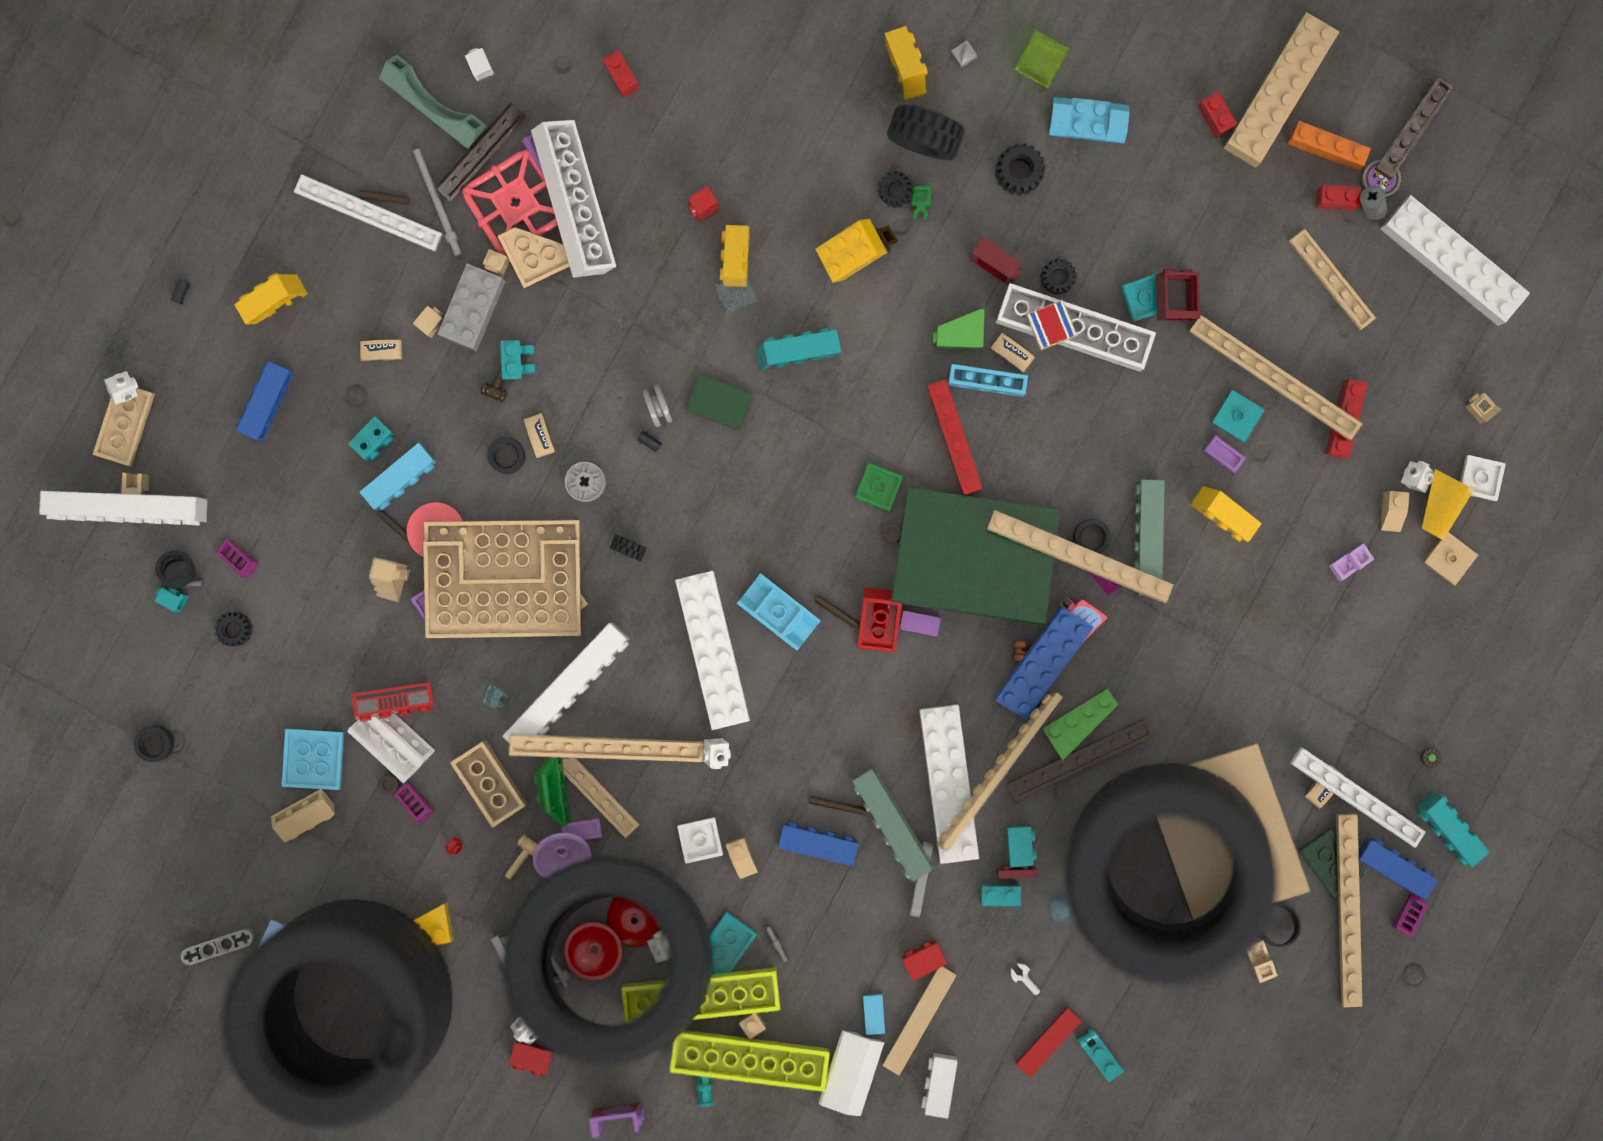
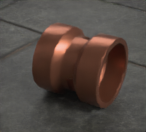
(1017, 646)

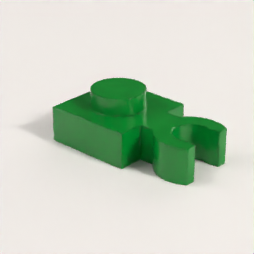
(921, 199)

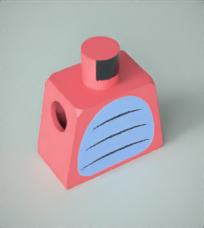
(1085, 612)

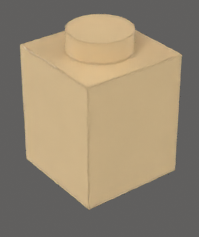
(429, 321)
(752, 1024)

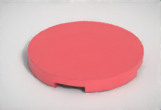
(428, 512)

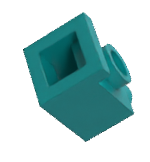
(171, 598)

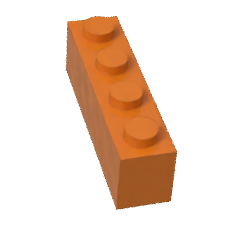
(1328, 146)

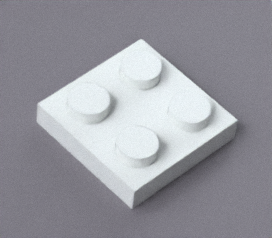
(1483, 477)
(700, 840)

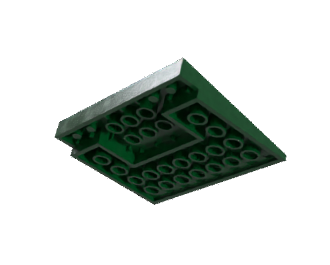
(962, 567)

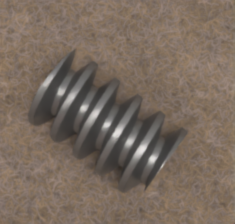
(1373, 203)

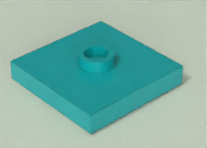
(1141, 297)
(1238, 416)

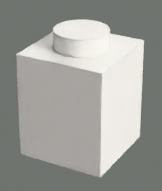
(479, 64)

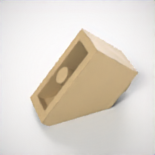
(1394, 510)
(741, 857)

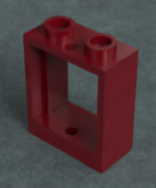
(995, 261)
(1192, 295)

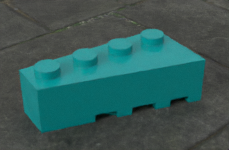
(797, 348)
(1451, 829)

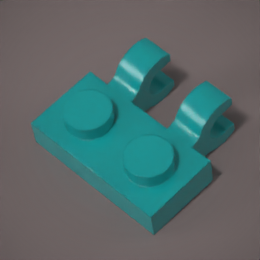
(511, 361)

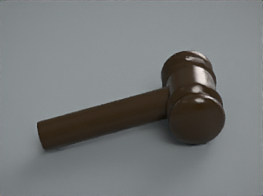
(494, 391)

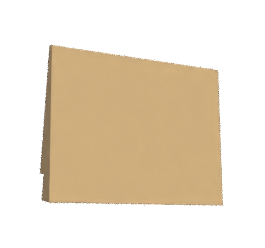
(502, 578)
(1204, 860)

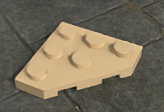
(533, 255)

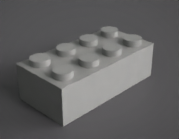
(471, 307)

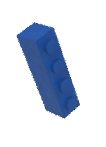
(265, 401)
(818, 844)
(1397, 869)

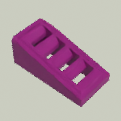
(245, 567)
(428, 809)
(1405, 911)

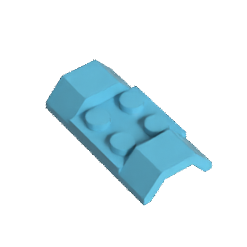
(1089, 119)
(778, 612)

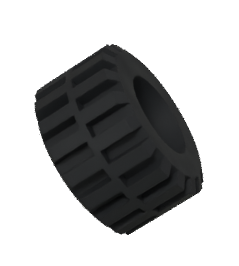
(1024, 154)

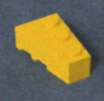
(906, 62)
(735, 255)
(269, 296)
(1444, 504)
(1226, 514)
(437, 924)

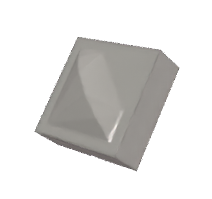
(964, 54)

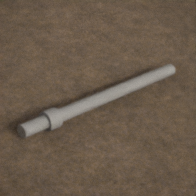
(450, 236)

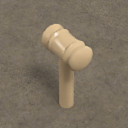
(528, 848)

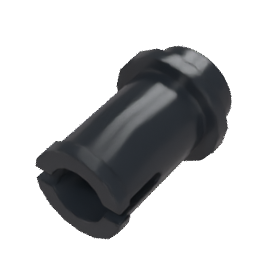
(180, 291)
(649, 441)

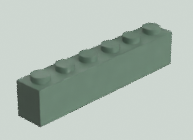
(1149, 527)
(893, 824)

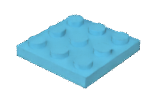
(313, 759)

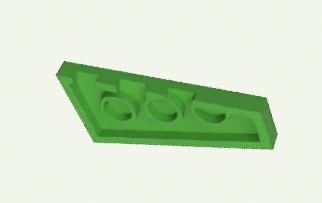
(1074, 727)

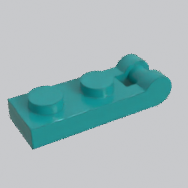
(1100, 1055)

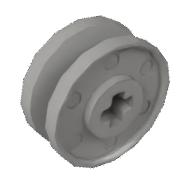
(657, 405)
(574, 480)

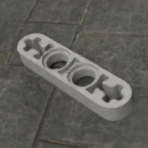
(920, 884)
(218, 946)

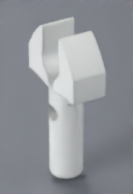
(1026, 980)

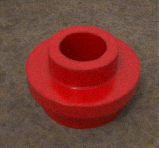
(454, 846)

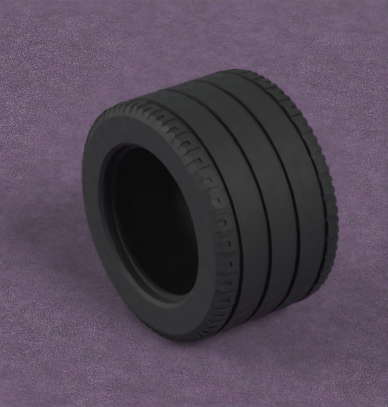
(1171, 950)
(279, 1058)

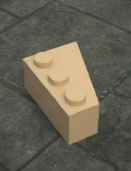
(388, 578)

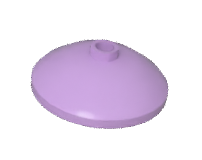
(549, 857)

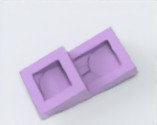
(1351, 562)

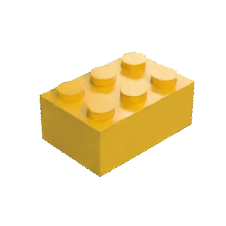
(851, 250)

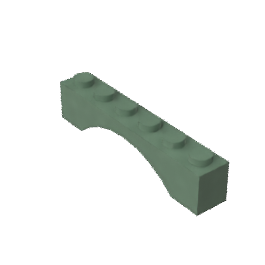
(403, 80)

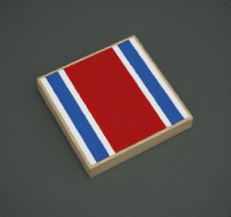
(1051, 325)

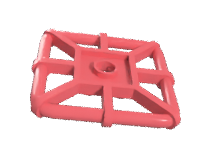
(503, 199)

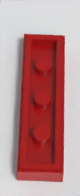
(1048, 1042)

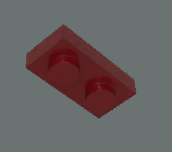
(1010, 872)

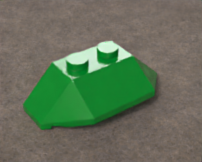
(552, 790)

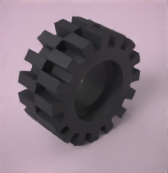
(902, 198)
(1069, 271)
(628, 547)
(221, 629)

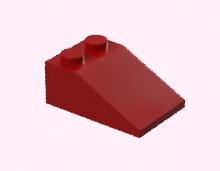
(879, 620)

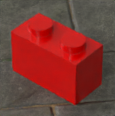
(620, 73)
(1217, 115)
(1338, 197)
(703, 204)
(923, 960)
(531, 1057)

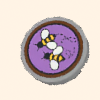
(1373, 178)

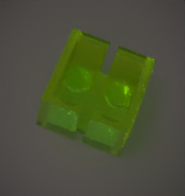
(1041, 58)

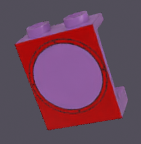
(614, 1112)

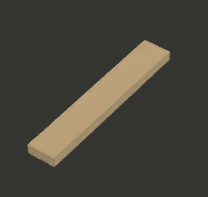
(1332, 279)
(599, 796)
(919, 1020)

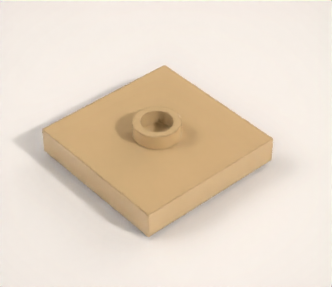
(1450, 559)

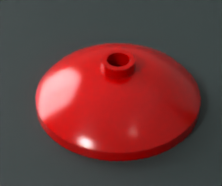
(630, 933)
(592, 964)

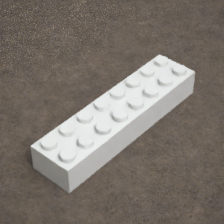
(573, 198)
(1455, 261)
(1095, 332)
(123, 506)
(712, 650)
(571, 682)
(947, 777)

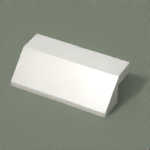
(393, 744)
(851, 1073)

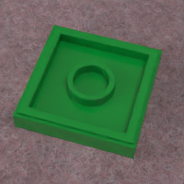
(878, 487)

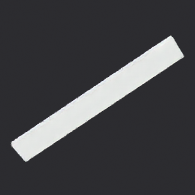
(368, 213)
(1357, 797)

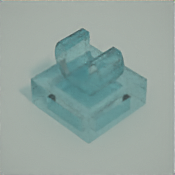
(493, 696)
(1060, 910)

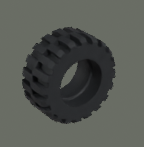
(925, 132)

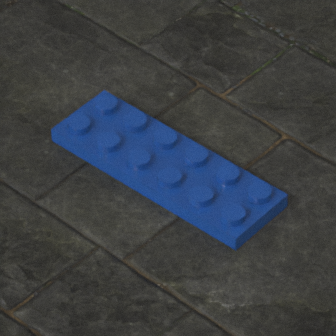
(1043, 662)

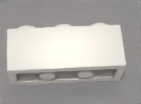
(939, 1085)

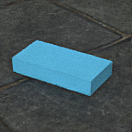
(874, 1014)

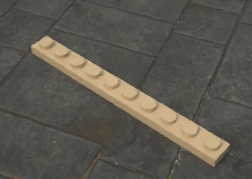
(1276, 378)
(1080, 556)
(605, 748)
(996, 774)
(1349, 910)

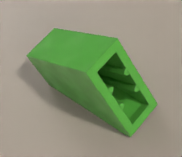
(962, 332)

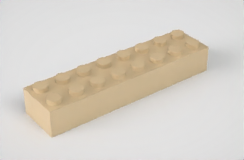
(1281, 90)

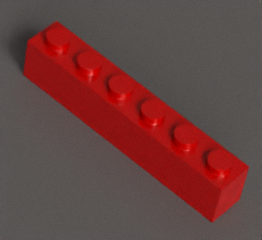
(954, 437)

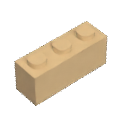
(303, 815)

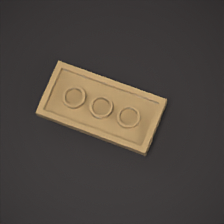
(123, 428)

